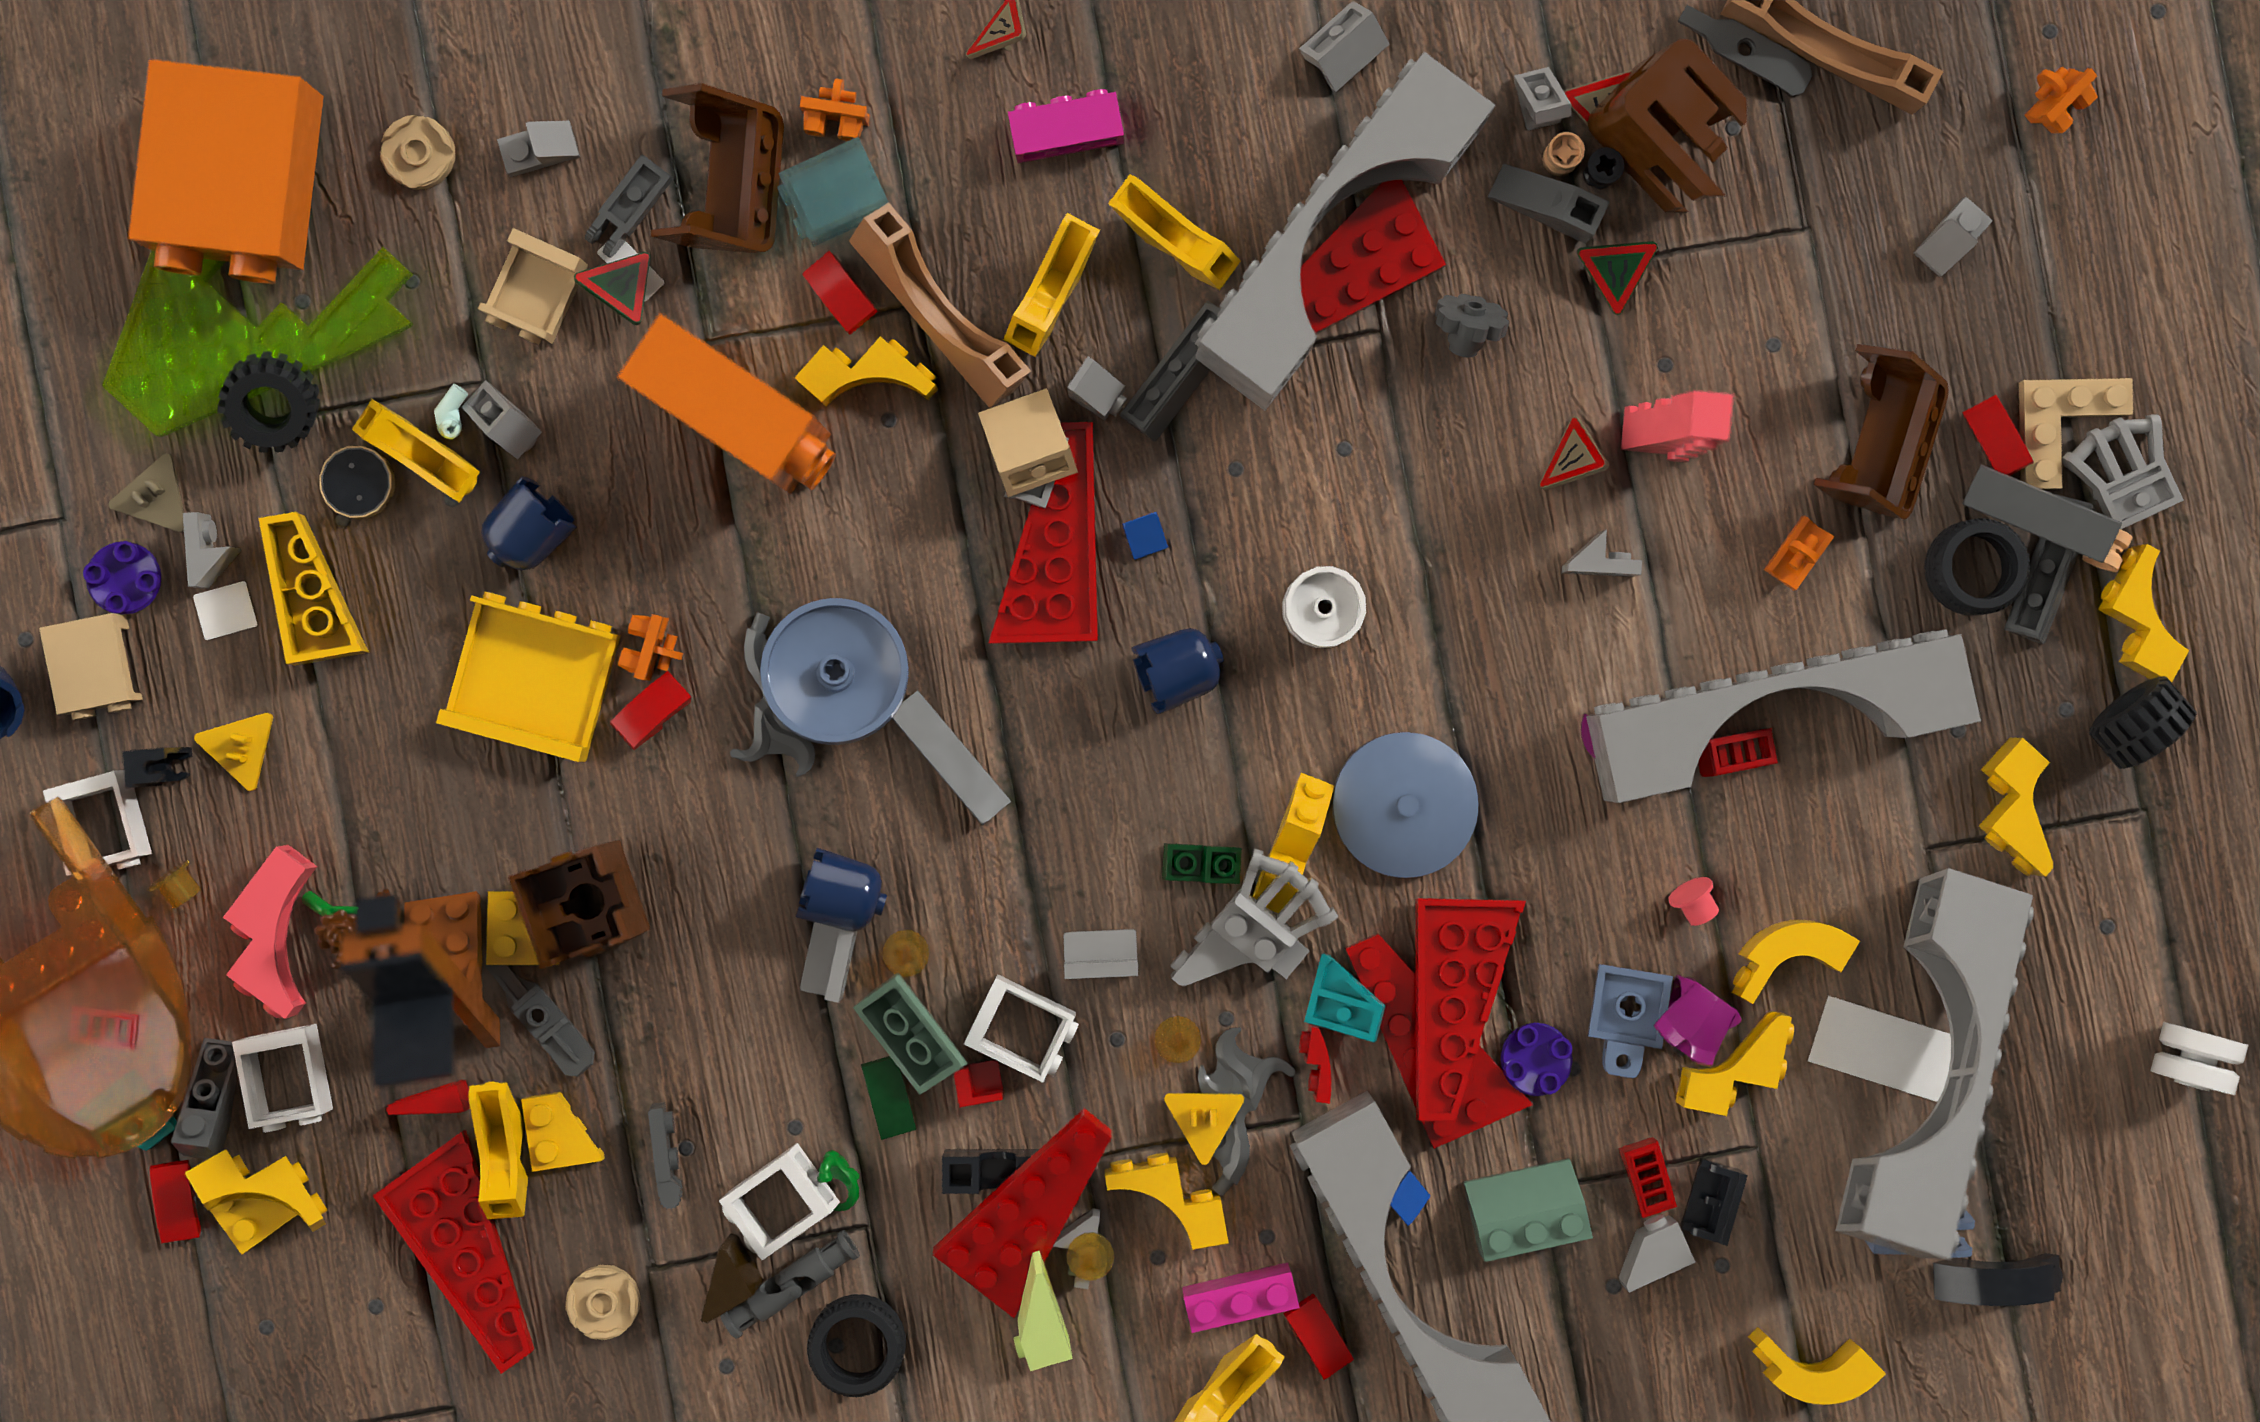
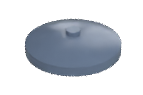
(834, 671)
(1405, 804)

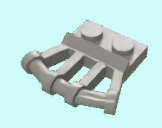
(2138, 493)
(1258, 930)

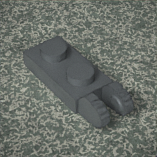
(629, 203)
(664, 1156)

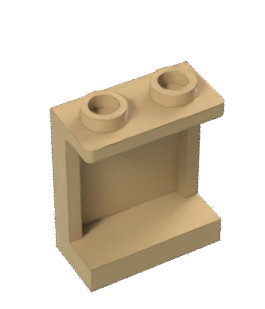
(533, 288)
(1027, 442)
(89, 666)

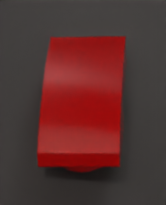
(839, 292)
(1998, 436)
(650, 709)
(1316, 1053)
(174, 1202)
(1318, 1336)

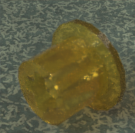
(176, 885)
(906, 953)
(1177, 1039)
(1090, 1256)

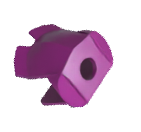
(1696, 1020)

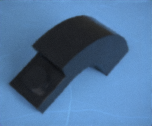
(1998, 1283)

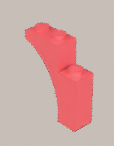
(264, 916)

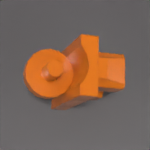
(2057, 93)
(818, 111)
(1799, 553)
(644, 662)

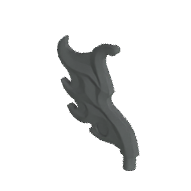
(769, 732)
(1243, 1075)

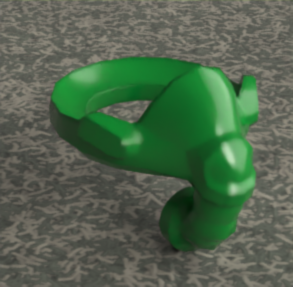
(837, 1167)

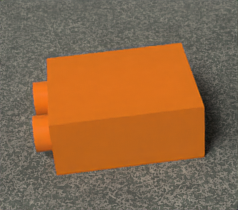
(225, 169)
(729, 406)

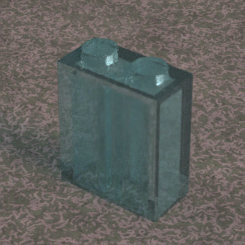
(832, 192)

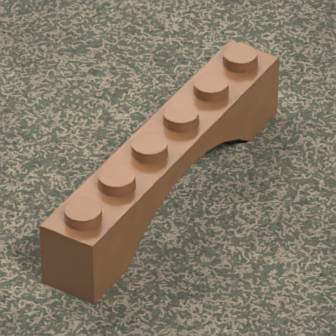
(1878, 70)
(893, 254)

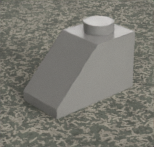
(1097, 390)
(501, 420)
(1655, 1253)

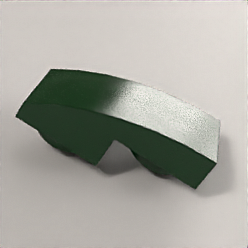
(1201, 863)
(888, 1097)

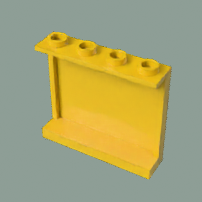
(531, 678)

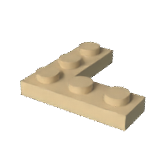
(2040, 414)

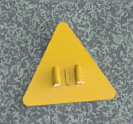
(239, 747)
(1204, 1118)

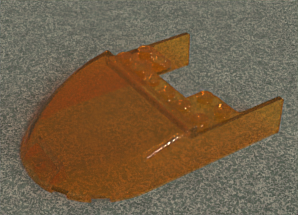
(59, 1053)

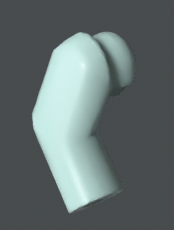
(447, 412)

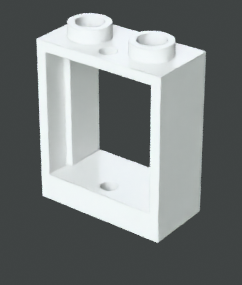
(128, 809)
(1051, 1059)
(252, 1083)
(803, 1177)

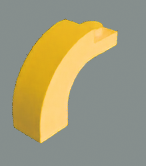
(1788, 940)
(1827, 1382)

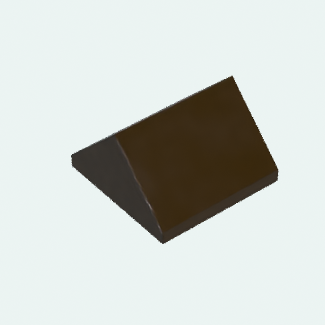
(732, 1280)

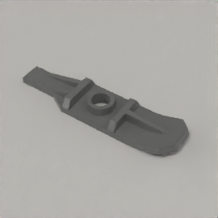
(1766, 57)
(555, 1032)

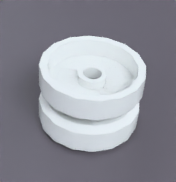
(1332, 587)
(2199, 1059)

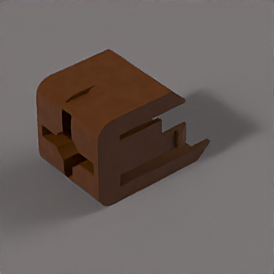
(1655, 101)
(563, 936)

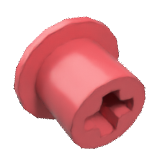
(1695, 900)

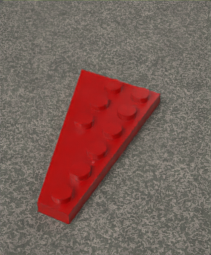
(1368, 257)
(1054, 568)
(1457, 976)
(1394, 984)
(1024, 1213)
(459, 1247)

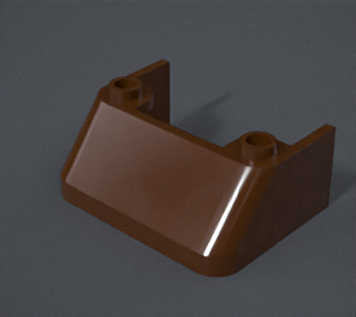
(741, 171)
(1895, 435)

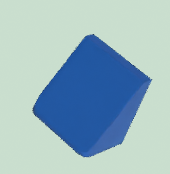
(1145, 535)
(1409, 1198)

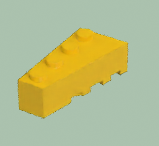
(306, 597)

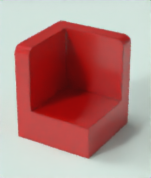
(979, 1083)

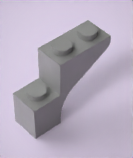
(1216, 954)

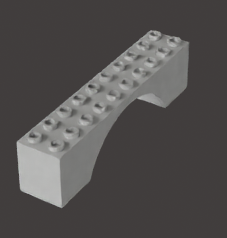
(1412, 136)
(1899, 687)
(1970, 945)
(1358, 1171)

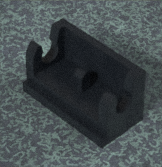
(153, 766)
(1714, 1201)

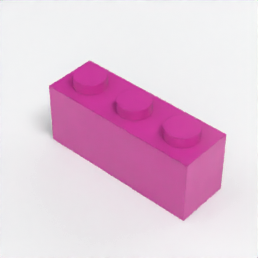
(1066, 126)
(1240, 1297)

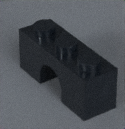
(979, 1169)

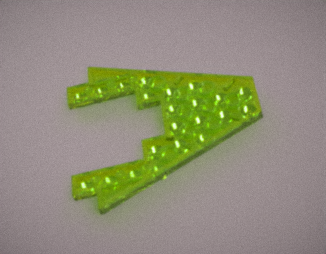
(189, 337)

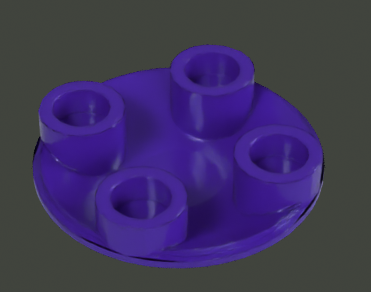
(123, 577)
(1536, 1059)

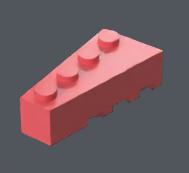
(1678, 425)

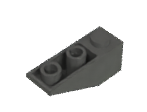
(1549, 202)
(208, 1102)

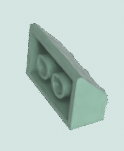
(909, 1034)
(1527, 1210)

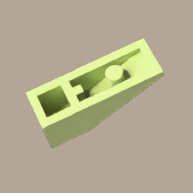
(1040, 1322)

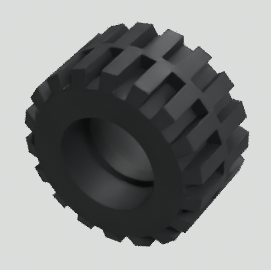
(261, 429)
(2142, 722)

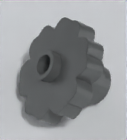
(1470, 322)

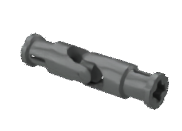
(785, 1286)

